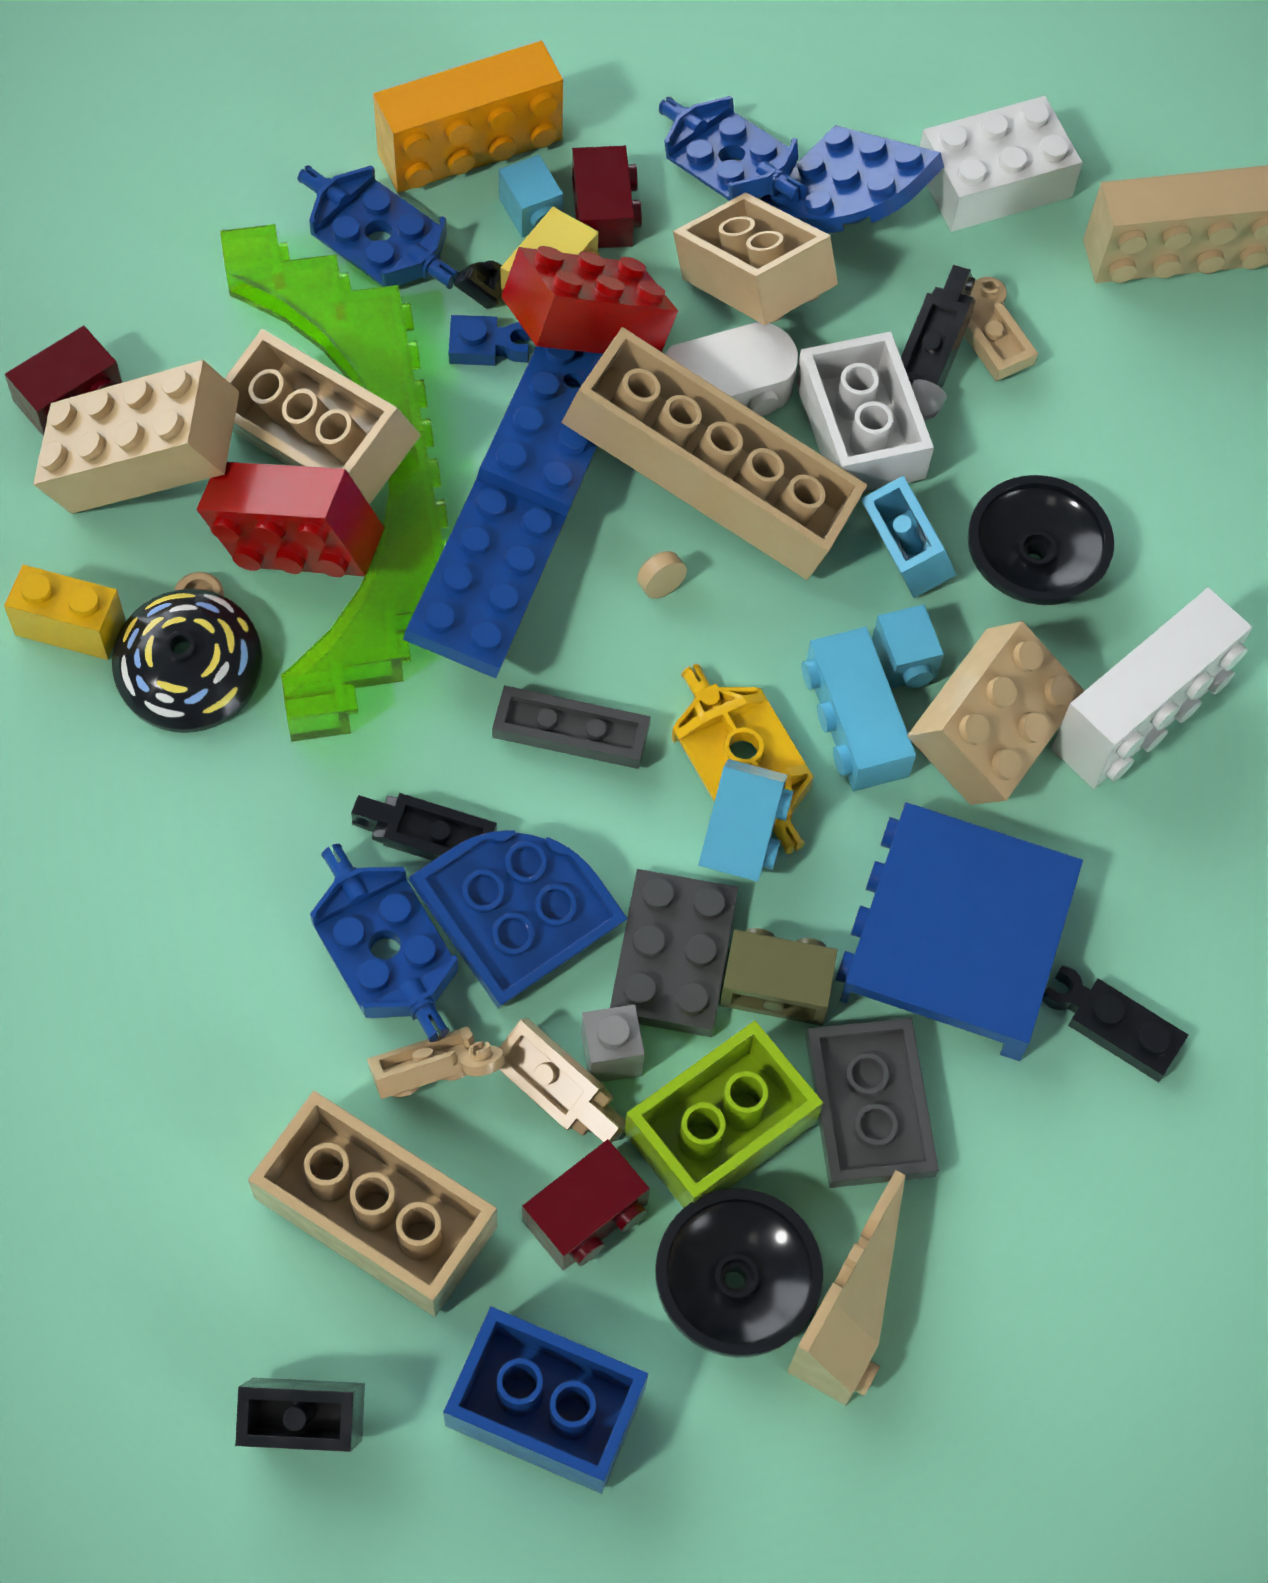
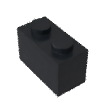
(300, 1414)

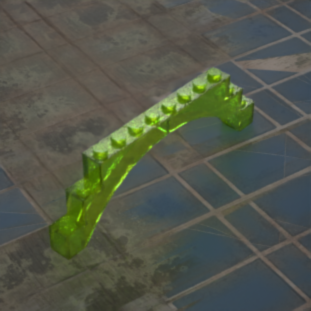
(370, 346)

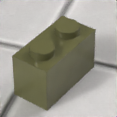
(779, 976)

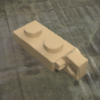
(559, 1083)

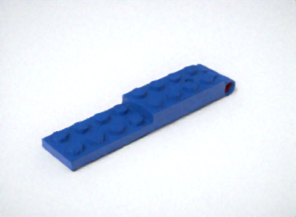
(508, 519)

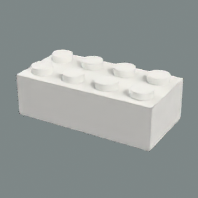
(1152, 689)

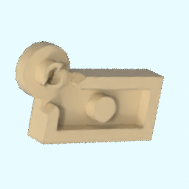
(995, 332)
(425, 1062)

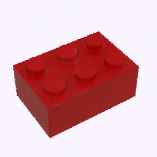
(585, 300)
(292, 519)

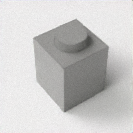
(612, 1043)

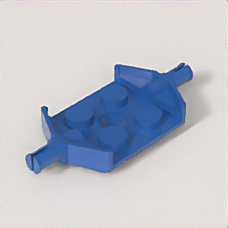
(712, 134)
(358, 205)
(375, 906)

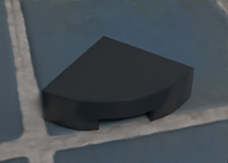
(481, 282)

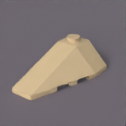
(849, 1321)

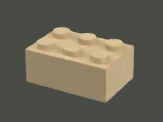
(756, 258)
(995, 713)

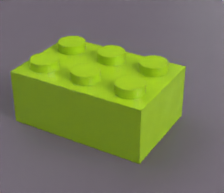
(723, 1116)

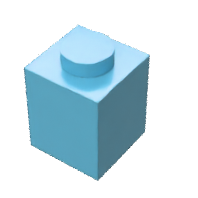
(528, 193)
(907, 647)

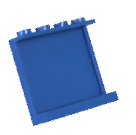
(961, 926)

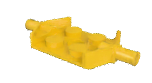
(733, 715)

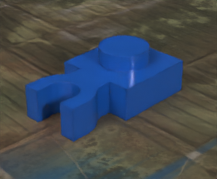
(479, 341)

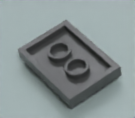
(675, 951)
(872, 1102)

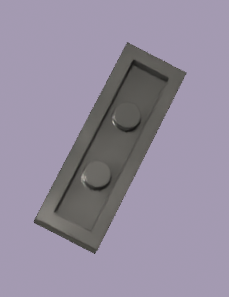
(571, 727)

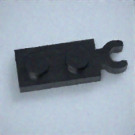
(1118, 1023)

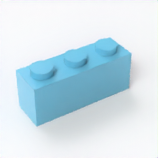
(858, 709)

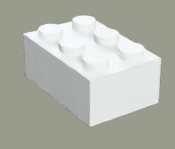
(1001, 163)
(864, 410)

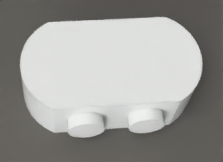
(747, 362)

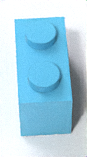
(908, 536)
(744, 820)

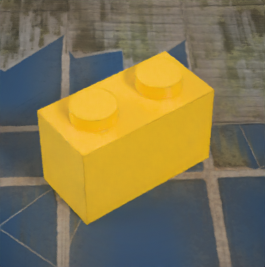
(65, 612)

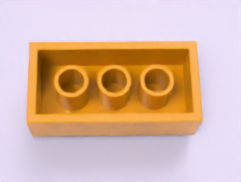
(469, 116)

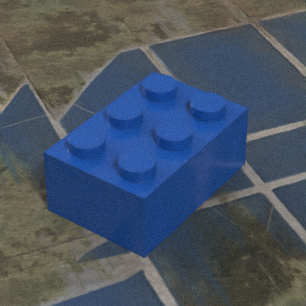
(545, 1399)

